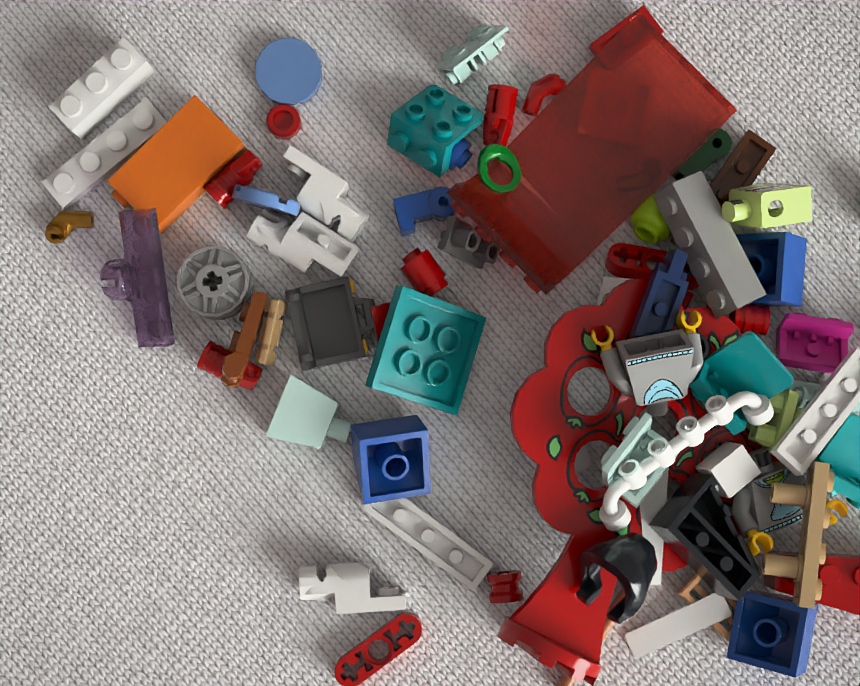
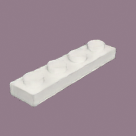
(104, 154)
(821, 416)
(432, 540)

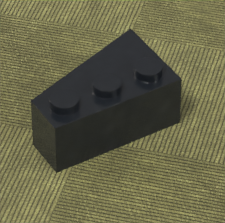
(704, 536)

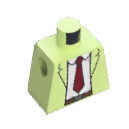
(751, 205)

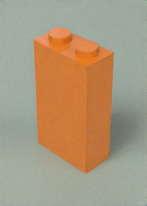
(176, 163)

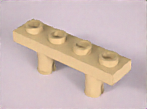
(811, 549)

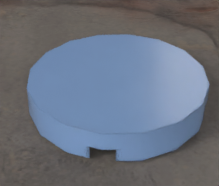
(288, 71)

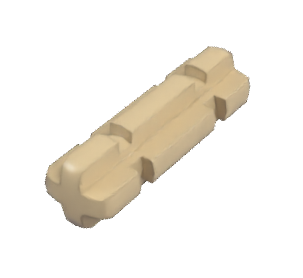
(270, 331)

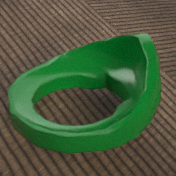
(503, 155)

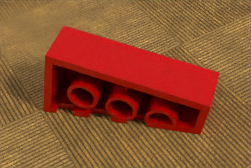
(839, 581)

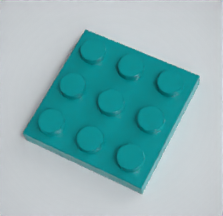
(425, 350)

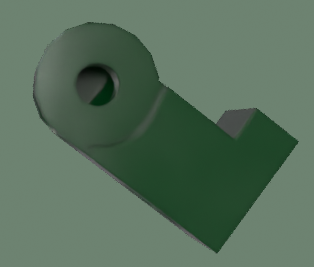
(709, 153)

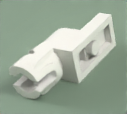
(324, 195)
(302, 241)
(350, 587)

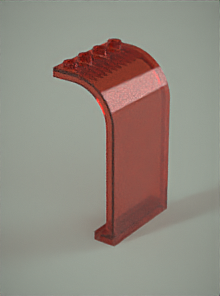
(595, 154)

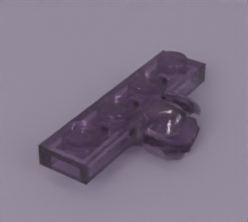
(142, 278)

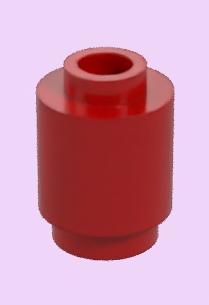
(423, 272)

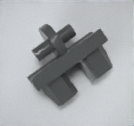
(466, 245)

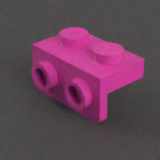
(812, 342)

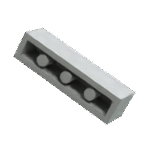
(712, 246)

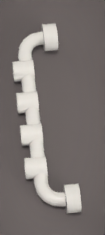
(662, 453)

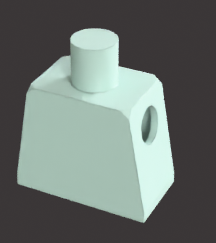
(307, 416)

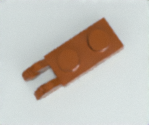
(243, 342)

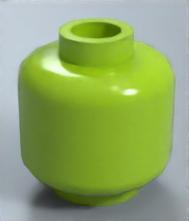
(649, 223)

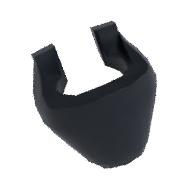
(630, 560)

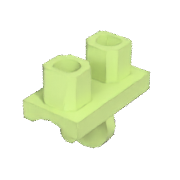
(784, 415)

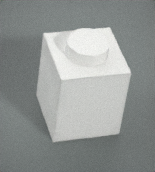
(730, 467)

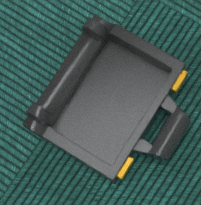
(328, 323)

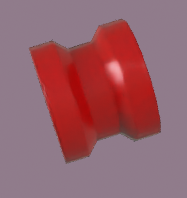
(505, 586)

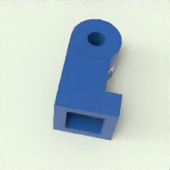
(422, 207)

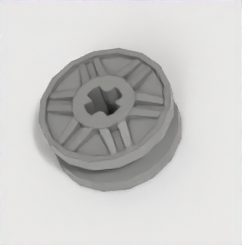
(200, 269)

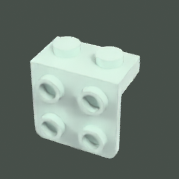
(633, 446)

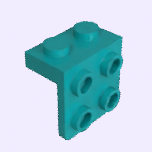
(430, 127)
(740, 367)
(844, 459)

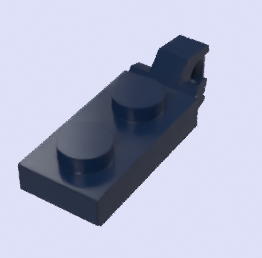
(662, 296)

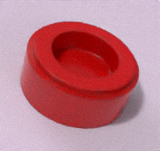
(283, 121)

